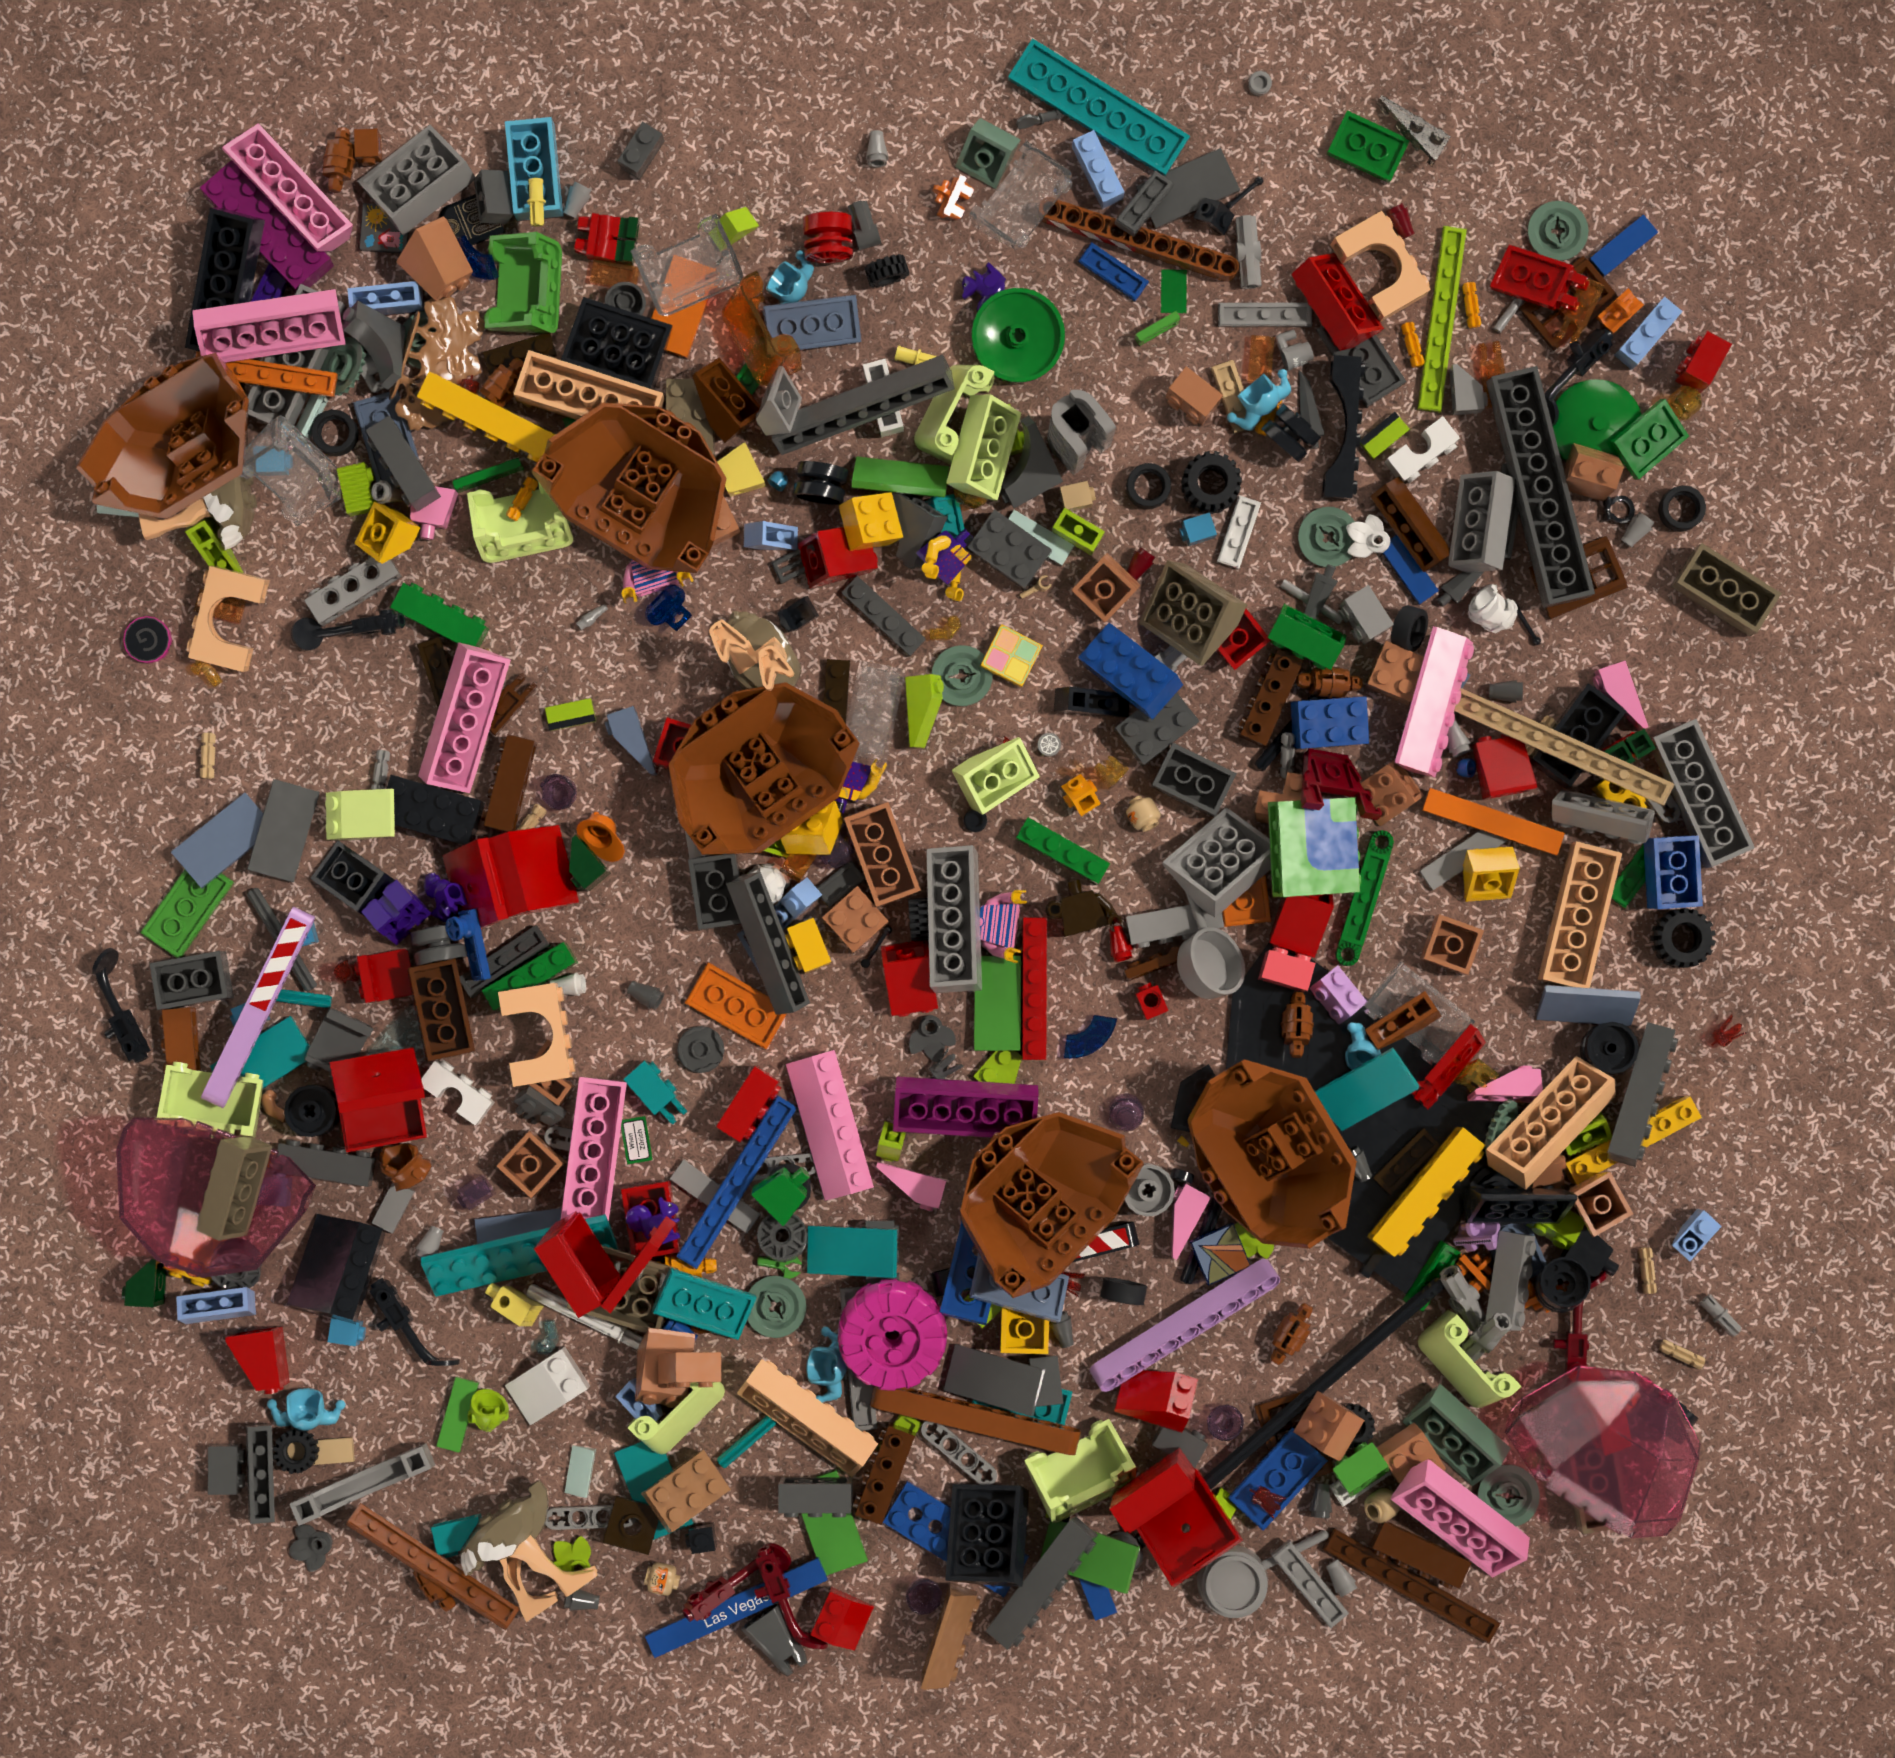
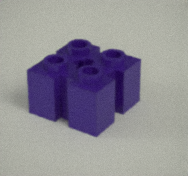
(396, 912)

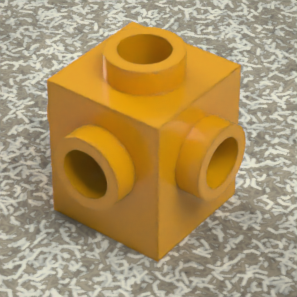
(1080, 794)

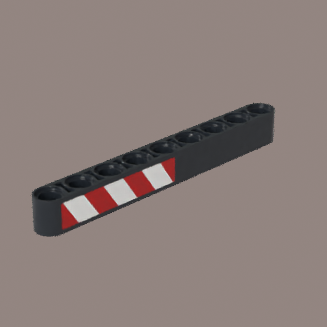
(1109, 1240)

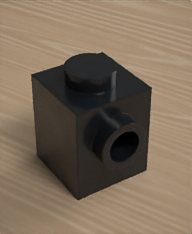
(701, 1538)

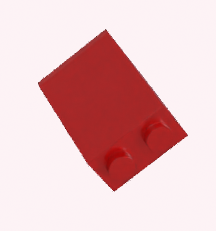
(833, 559)
(1503, 767)
(1301, 923)
(908, 978)
(262, 1357)

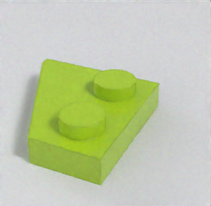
(1000, 1067)

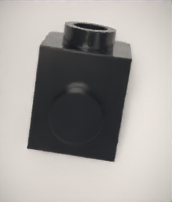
(1215, 215)
(797, 615)

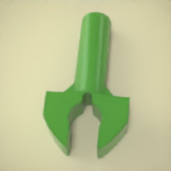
(767, 1262)

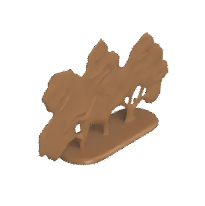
(442, 354)

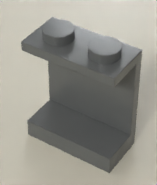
(337, 1039)

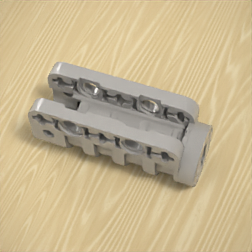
(1089, 428)

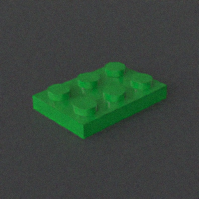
(1368, 146)
(1649, 439)

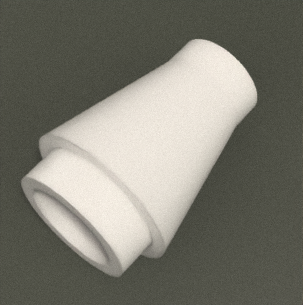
(572, 984)

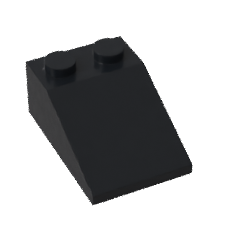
(351, 877)

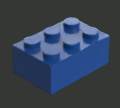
(1330, 722)
(1673, 872)

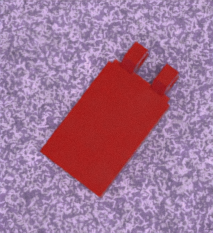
(1538, 279)
(1449, 1067)

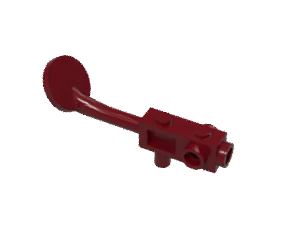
(1577, 1341)
(778, 1589)
(702, 1603)

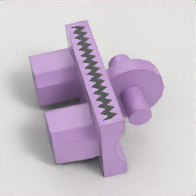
(1474, 1234)

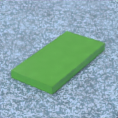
(900, 477)
(185, 912)
(999, 1005)
(835, 1539)
(1109, 1562)

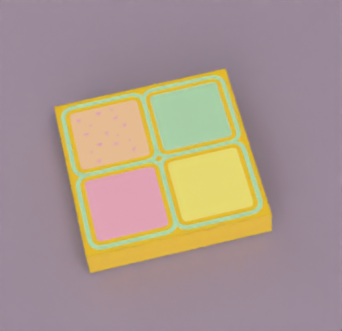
(1011, 655)

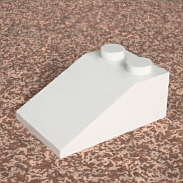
(547, 1386)

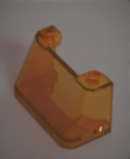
(751, 335)

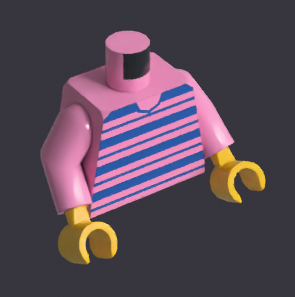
(645, 581)
(1000, 924)

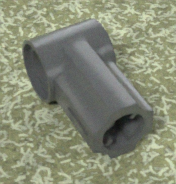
(864, 230)

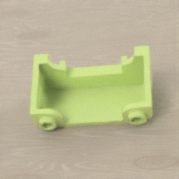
(933, 434)
(501, 538)
(183, 1093)
(1441, 1346)
(666, 1434)
(1081, 1480)

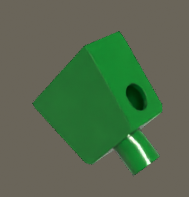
(782, 1193)

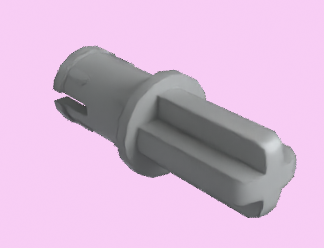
(1720, 1315)

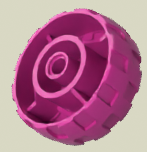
(898, 1357)

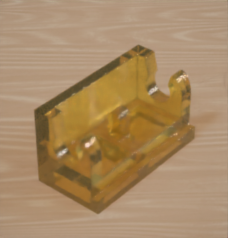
(1111, 773)
(1476, 1072)

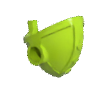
(488, 1409)

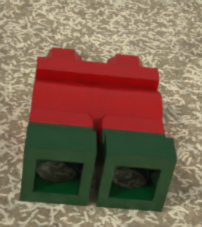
(608, 238)
(1631, 746)

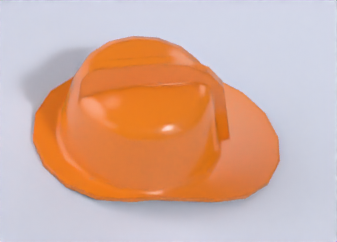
(601, 837)

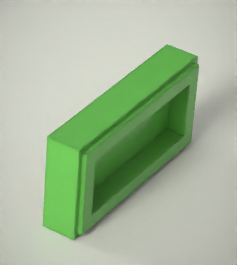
(1157, 328)

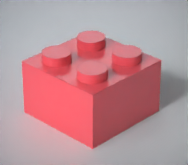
(1287, 970)

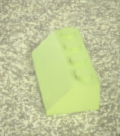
(984, 447)

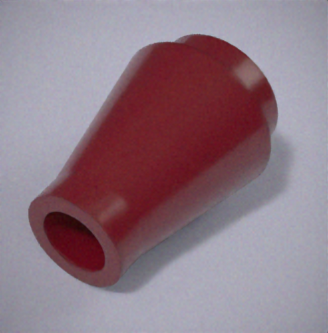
(1401, 220)
(1140, 563)

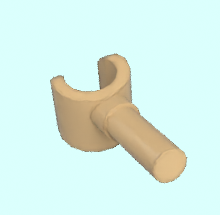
(1037, 587)

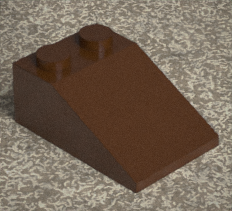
(725, 400)

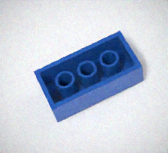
(1130, 671)

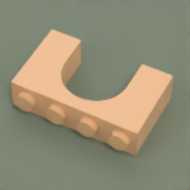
(1378, 235)
(206, 642)
(555, 1062)

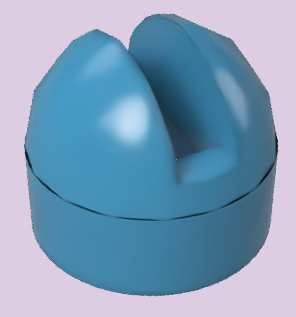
(778, 480)

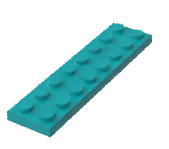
(1098, 107)
(497, 1259)

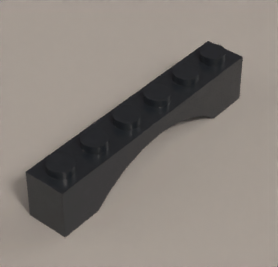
(1345, 378)

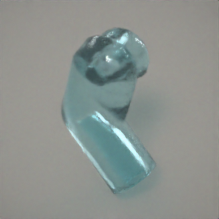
(550, 1340)

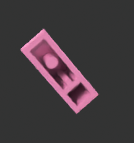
(1618, 686)
(1519, 1085)
(918, 1186)
(1187, 1210)

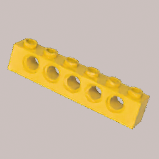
(1667, 1121)

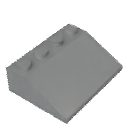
(417, 179)
(1220, 862)

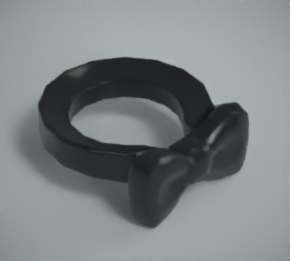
(1607, 516)

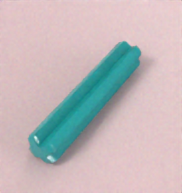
(304, 998)
(745, 1441)

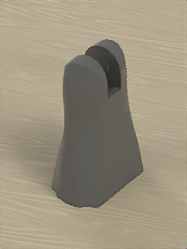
(775, 1639)

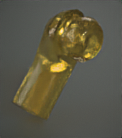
(948, 631)
(208, 670)

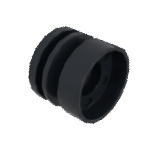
(1566, 1272)

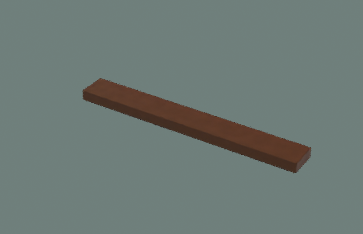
(1411, 1586)

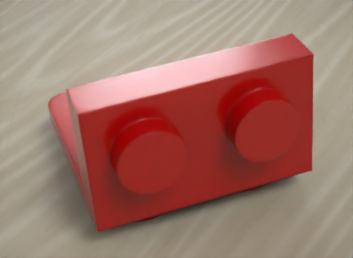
(384, 975)

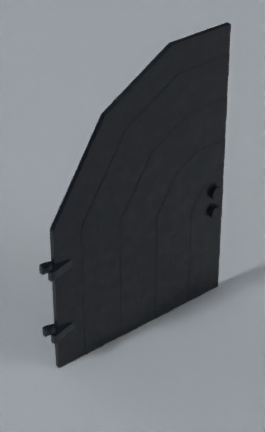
(1257, 1037)

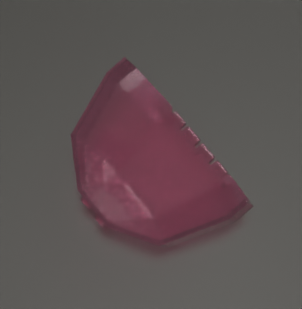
(162, 1190)
(1610, 1447)

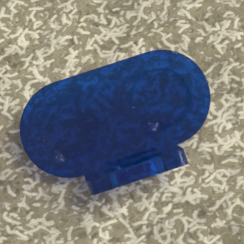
(667, 606)

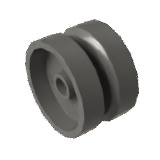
(438, 946)

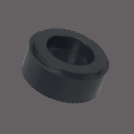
(975, 821)
(1182, 1175)

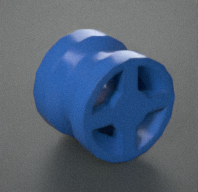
(460, 927)

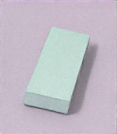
(1059, 546)

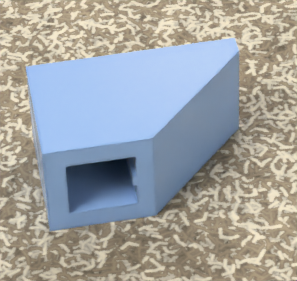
(796, 902)
(1695, 1234)

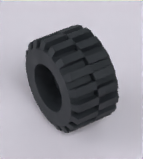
(1216, 463)
(1702, 938)

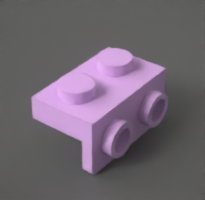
(1338, 995)

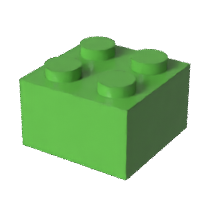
(1360, 1469)

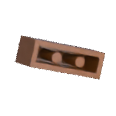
(180, 1037)

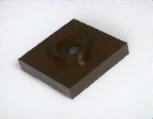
(623, 1510)

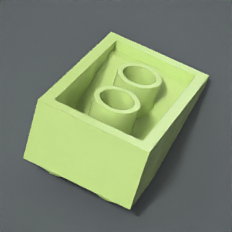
(995, 775)
(359, 814)

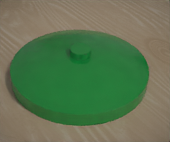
(1018, 335)
(1593, 416)

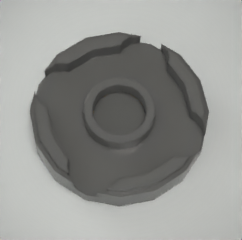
(710, 1049)

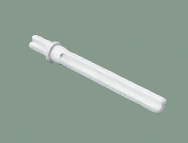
(608, 1328)

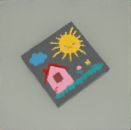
(379, 233)

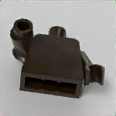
(1082, 910)

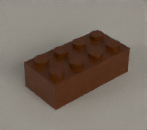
(441, 1010)

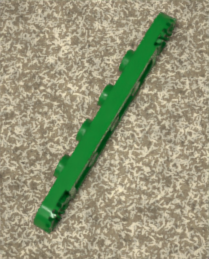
(1364, 902)

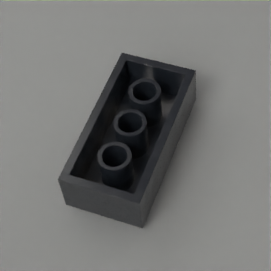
(1587, 719)
(435, 811)

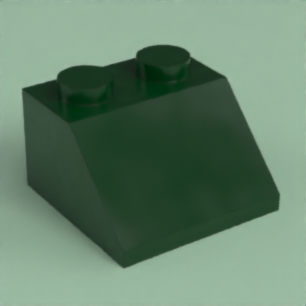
(585, 866)
(146, 1286)

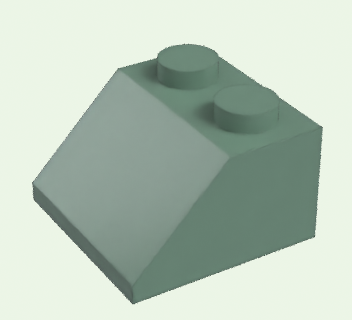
(987, 152)

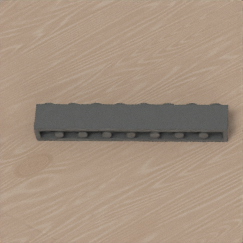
(867, 403)

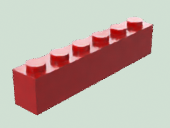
(1034, 988)

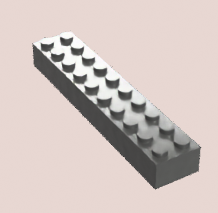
(1540, 487)

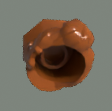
(404, 1165)

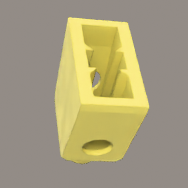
(741, 471)
(519, 1309)

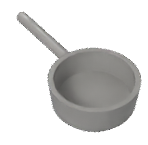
(1210, 960)
(1239, 1580)

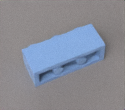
(1098, 169)
(389, 298)
(1648, 333)
(216, 1305)

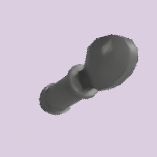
(1030, 120)

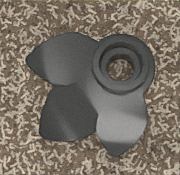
(931, 1042)
(307, 1547)

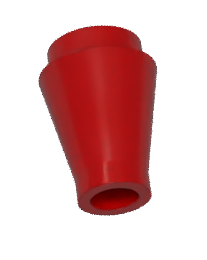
(1119, 945)

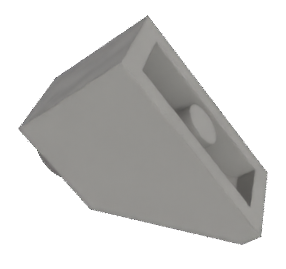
(1466, 392)

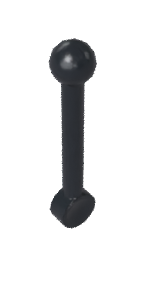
(1258, 181)
(1535, 639)
(865, 963)

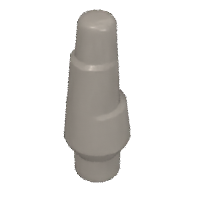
(589, 618)

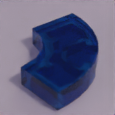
(481, 264)
(1091, 1038)

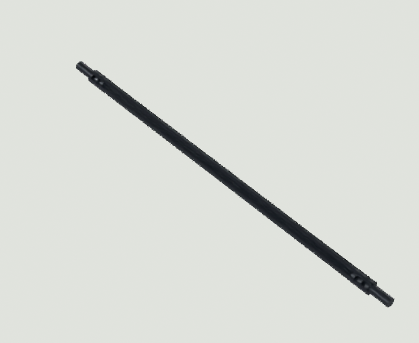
(1322, 1384)

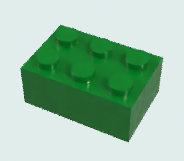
(1306, 637)

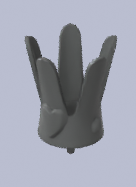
(938, 1069)

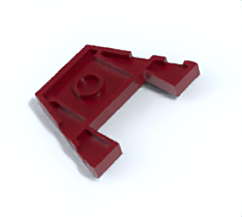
(1335, 775)

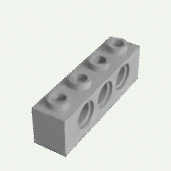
(347, 600)

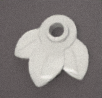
(1364, 537)

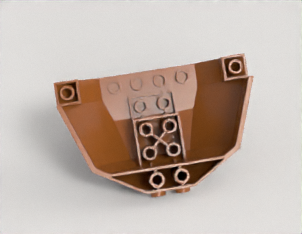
(170, 440)
(637, 484)
(759, 768)
(1272, 1155)
(1044, 1197)

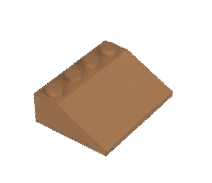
(948, 1637)

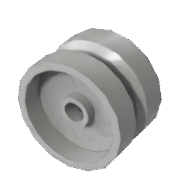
(1160, 1196)

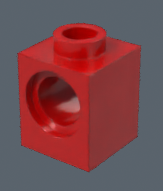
(1159, 1008)

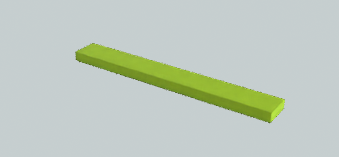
(1441, 319)

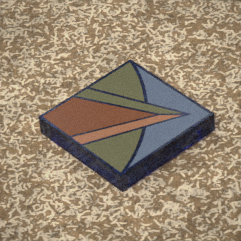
(1219, 1253)

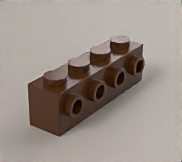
(1411, 524)
(1271, 697)
(510, 783)
(885, 1473)
(1421, 1554)

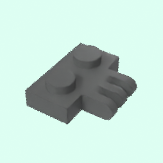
(538, 1107)

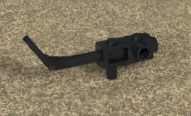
(1579, 362)
(308, 634)
(123, 1022)
(399, 1317)

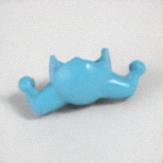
(790, 283)
(1260, 399)
(1361, 1048)
(827, 1367)
(305, 1410)

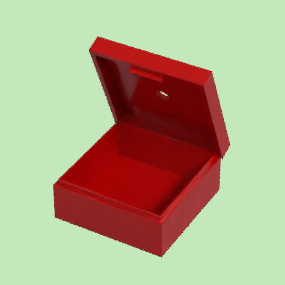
(513, 874)
(379, 1099)
(584, 1268)
(1165, 1500)

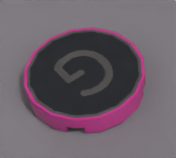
(147, 639)

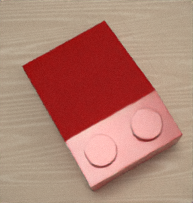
(1158, 1398)

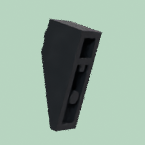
(1090, 702)

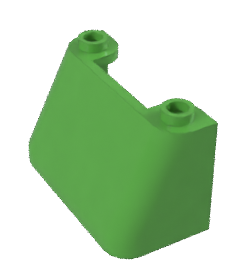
(526, 283)

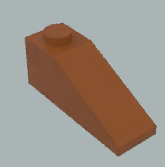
(1404, 1021)

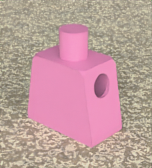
(435, 514)

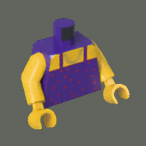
(946, 558)
(859, 783)

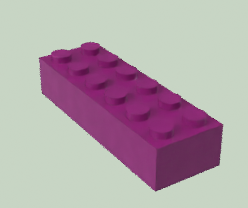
(280, 242)
(961, 1106)

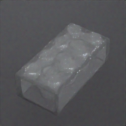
(875, 709)

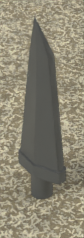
(1308, 407)
(1458, 587)
(1320, 591)

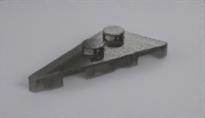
(1416, 130)

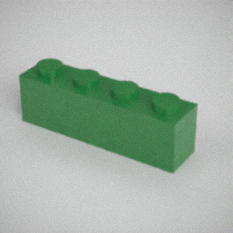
(439, 617)
(1062, 851)
(533, 973)

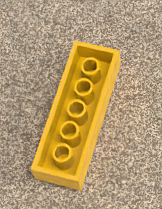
(1426, 1191)

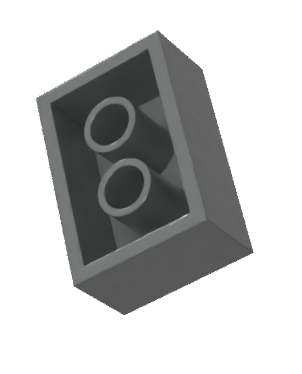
(1009, 549)
(1150, 737)
(1193, 780)
(710, 893)
(191, 980)
(815, 1496)

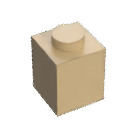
(1077, 496)

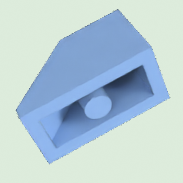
(770, 536)
(637, 1408)

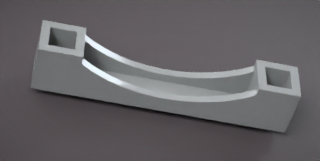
(362, 1483)

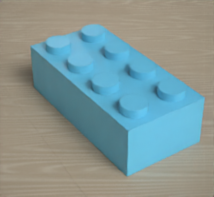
(533, 155)

